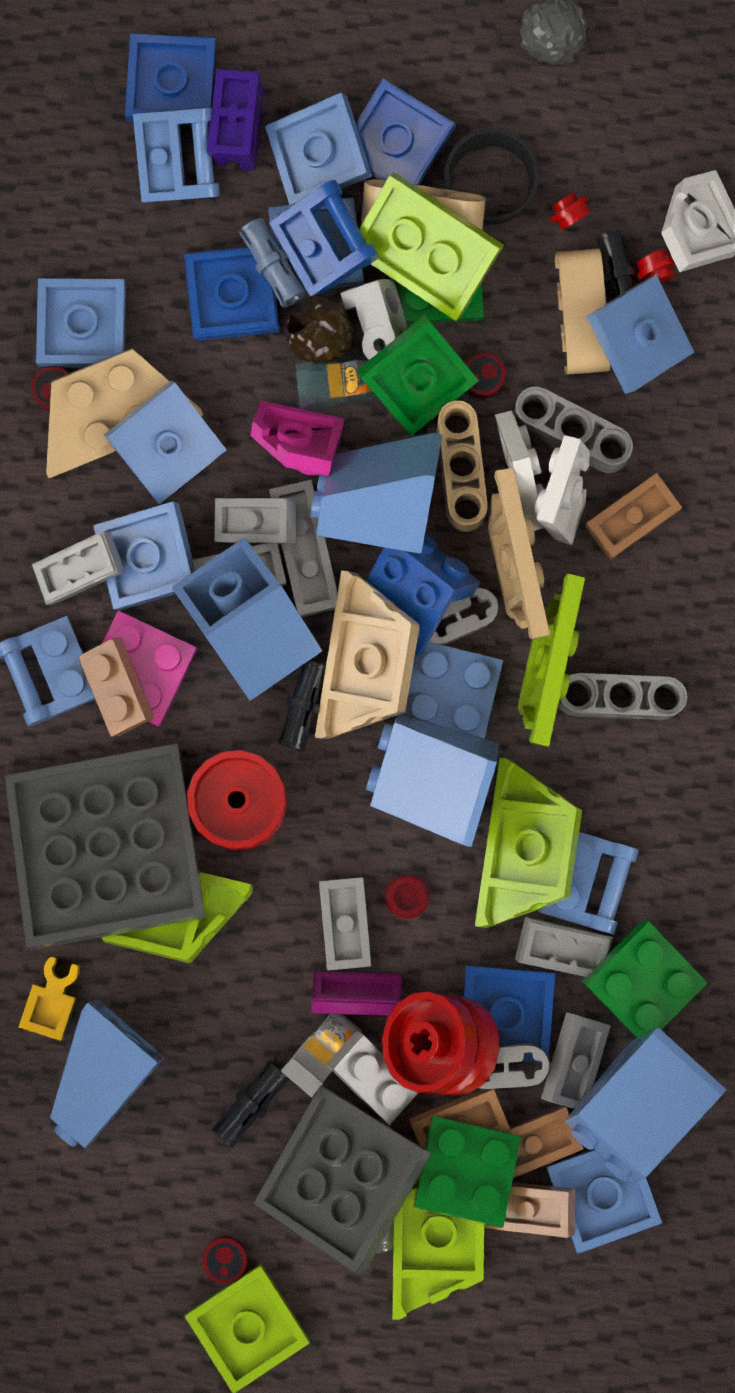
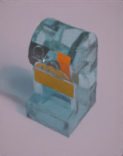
(331, 384)

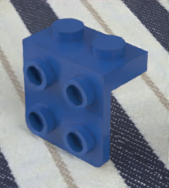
(422, 585)

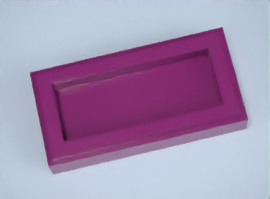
(355, 993)

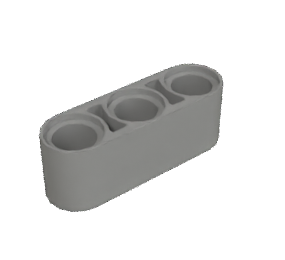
(559, 411)
(641, 690)

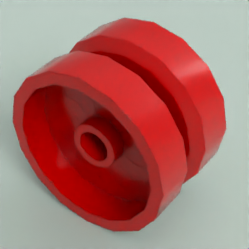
(246, 775)
(440, 1044)

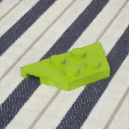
(547, 661)
(527, 847)
(187, 939)
(433, 1256)

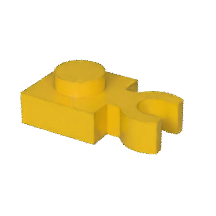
(49, 1007)

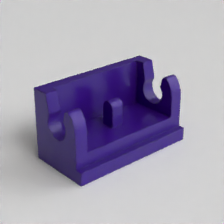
(236, 118)

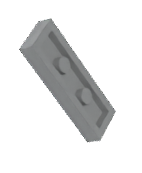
(308, 558)

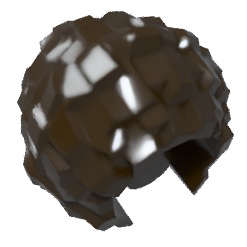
(320, 332)

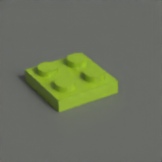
(247, 1328)

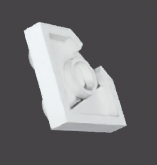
(700, 222)
(523, 459)
(564, 500)

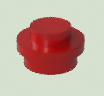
(569, 210)
(656, 263)

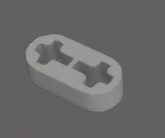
(469, 624)
(516, 1077)

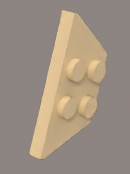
(92, 403)
(511, 546)
(366, 660)

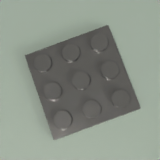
(342, 1179)

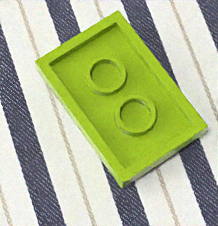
(428, 246)

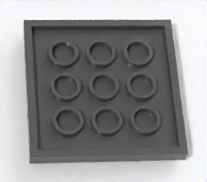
(104, 847)

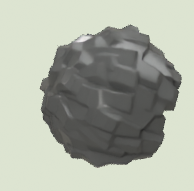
(553, 31)

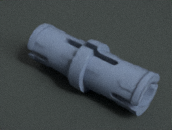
(272, 262)

